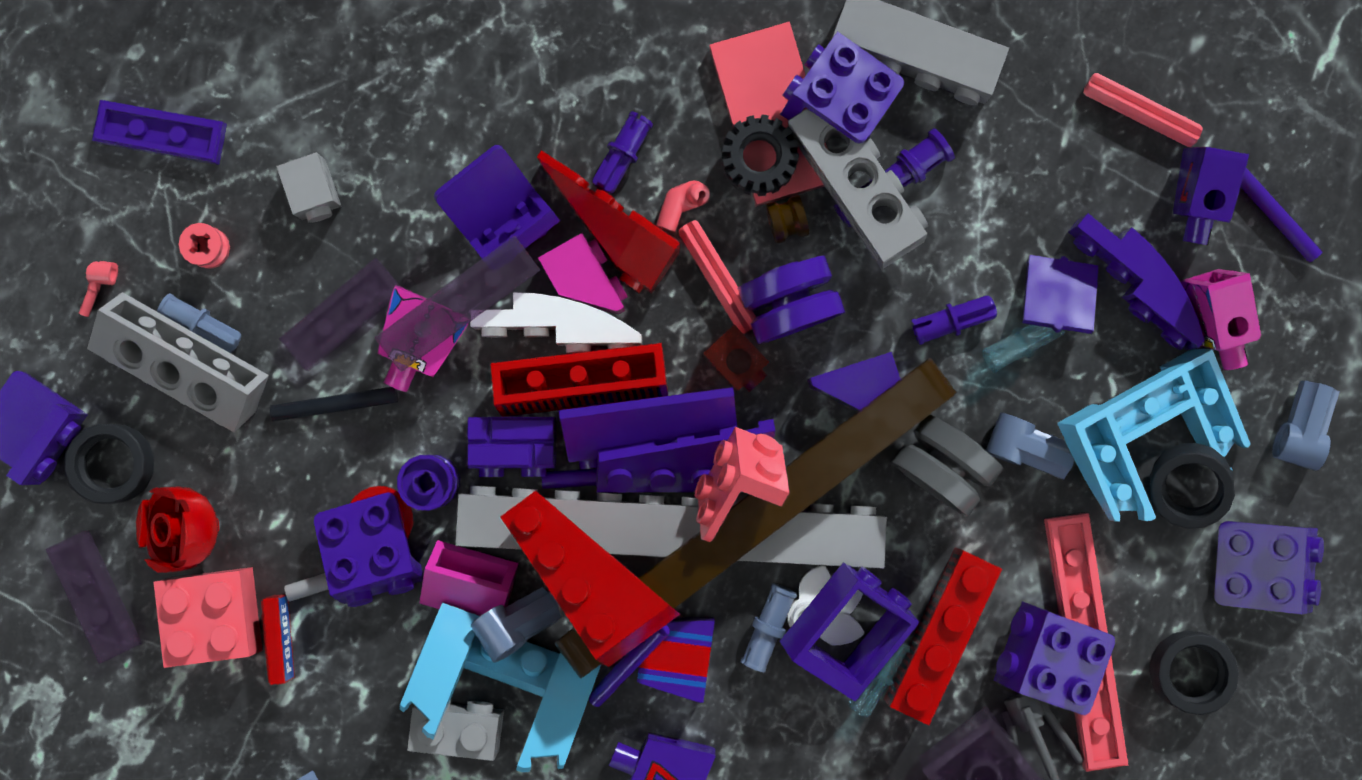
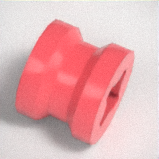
(212, 250)

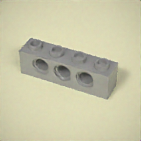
(883, 241)
(177, 361)

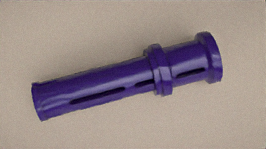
(915, 163)

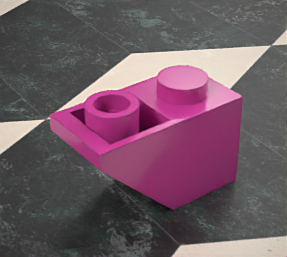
(579, 276)

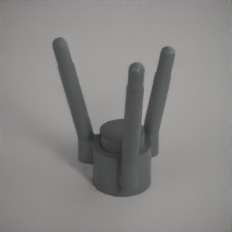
(1027, 715)

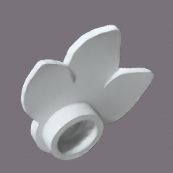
(844, 627)

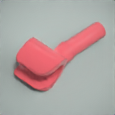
(97, 274)

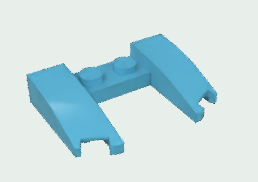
(1099, 433)
(540, 671)

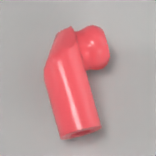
(679, 200)

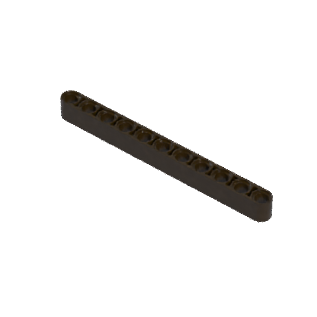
(808, 480)

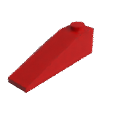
(630, 241)

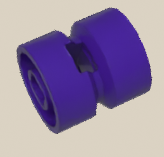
(428, 482)

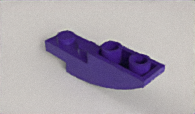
(1155, 289)

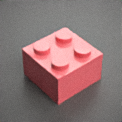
(208, 617)

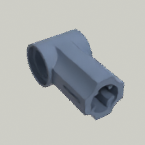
(1304, 436)
(1020, 442)
(508, 628)

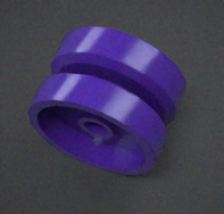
(789, 294)

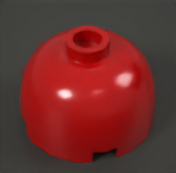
(176, 528)

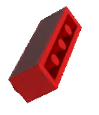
(579, 380)
(942, 635)

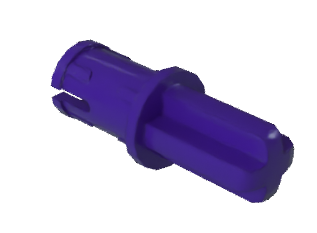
(622, 152)
(954, 319)

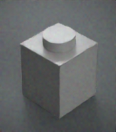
(309, 187)

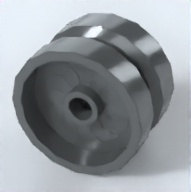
(951, 459)

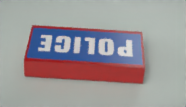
(278, 639)

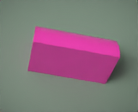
(466, 579)

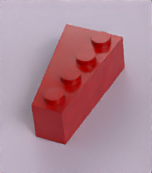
(594, 590)

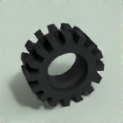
(764, 130)

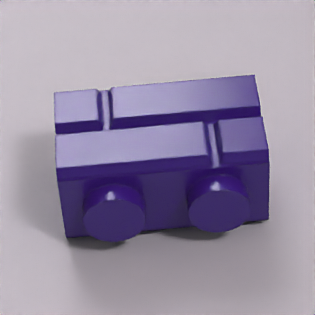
(512, 443)

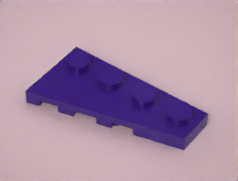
(665, 466)

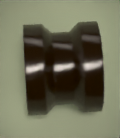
(787, 219)

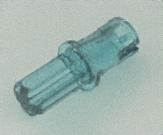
(1017, 345)
(870, 697)

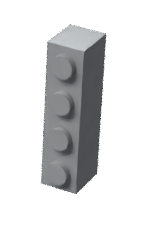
(925, 49)

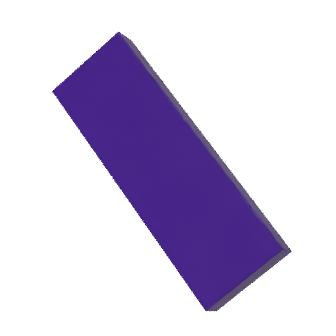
(159, 132)

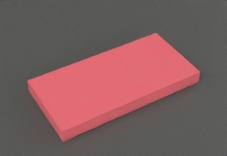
(753, 78)

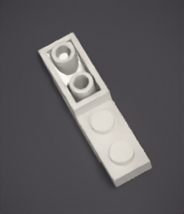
(575, 323)

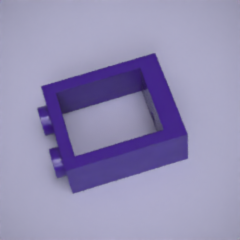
(874, 650)

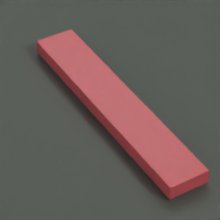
(1081, 600)

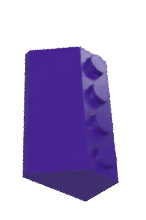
(644, 420)

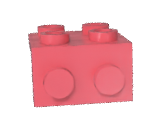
(740, 464)

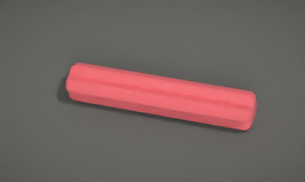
(1143, 110)
(716, 275)

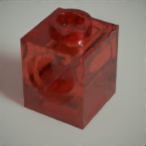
(736, 341)

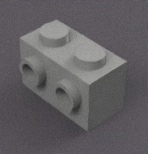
(463, 732)

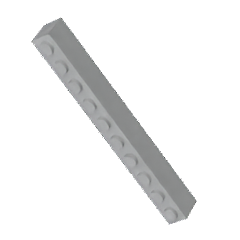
(661, 528)

